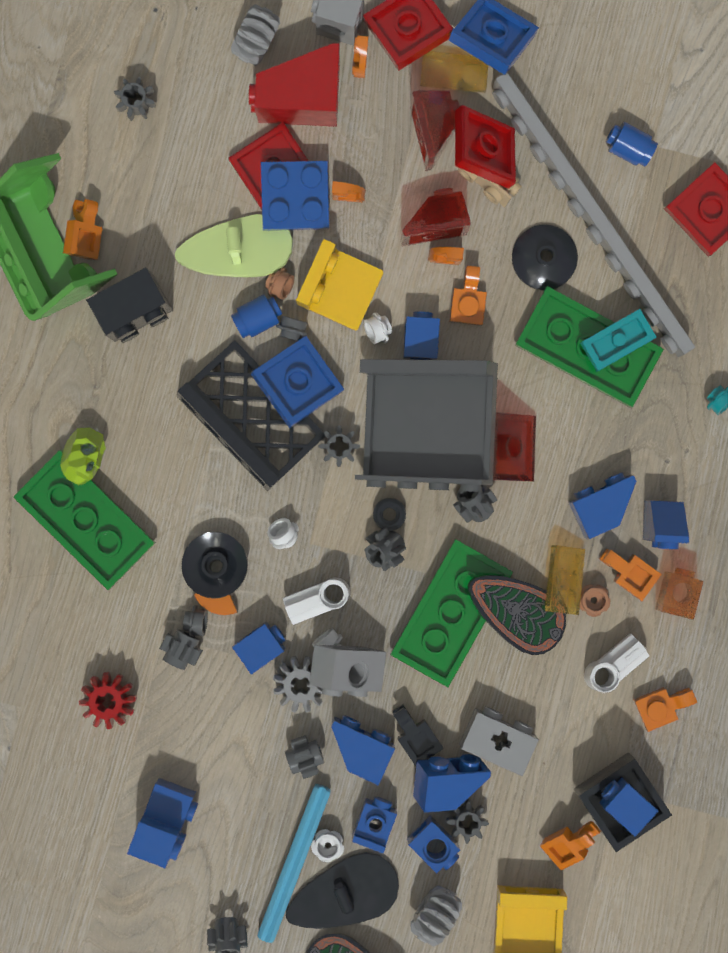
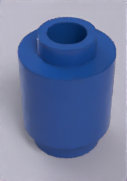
(631, 144)
(256, 316)

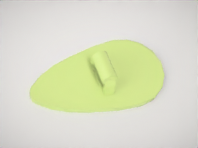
(236, 249)

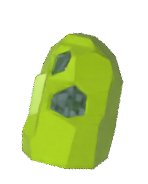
(82, 455)

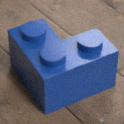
(160, 828)

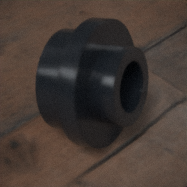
(392, 503)

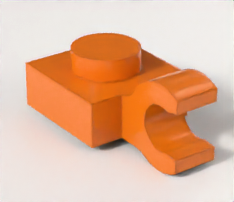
(82, 235)
(468, 303)
(633, 574)
(659, 707)
(568, 847)

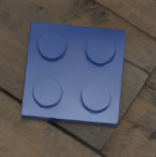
(493, 34)
(295, 195)
(297, 381)

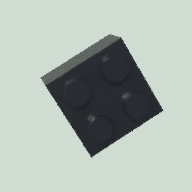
(130, 306)
(590, 795)

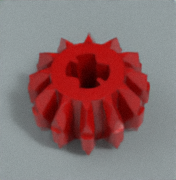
(114, 711)

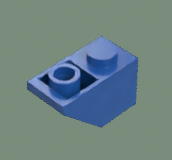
(603, 508)
(665, 524)
(362, 751)
(448, 782)

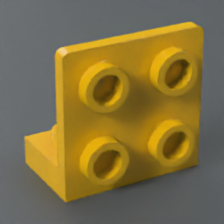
(339, 286)

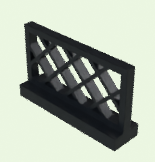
(229, 435)

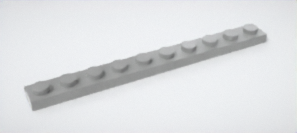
(584, 205)

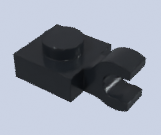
(417, 739)

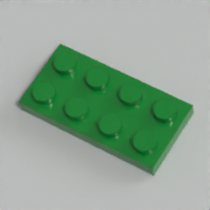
(555, 337)
(85, 522)
(445, 617)

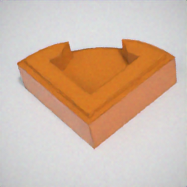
(360, 56)
(347, 192)
(446, 255)
(218, 606)

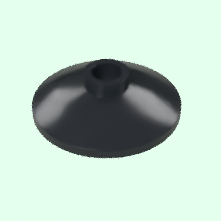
(535, 271)
(199, 558)

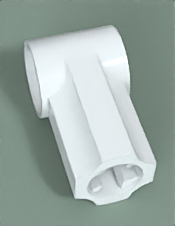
(314, 601)
(619, 663)

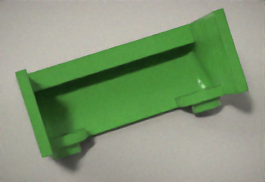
(32, 247)

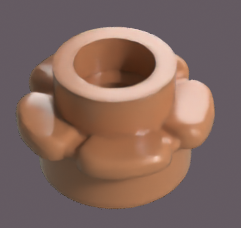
(279, 284)
(602, 603)

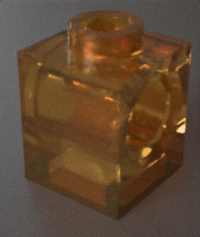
(686, 607)

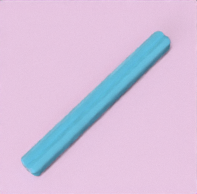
(294, 863)

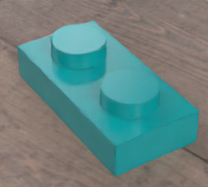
(618, 340)

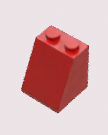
(299, 90)

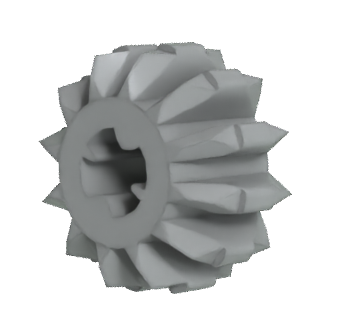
(255, 34)
(301, 695)
(436, 915)

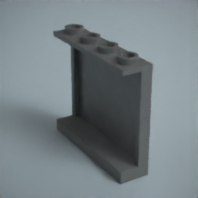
(429, 423)

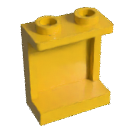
(529, 919)

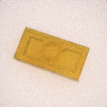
(454, 72)
(565, 580)

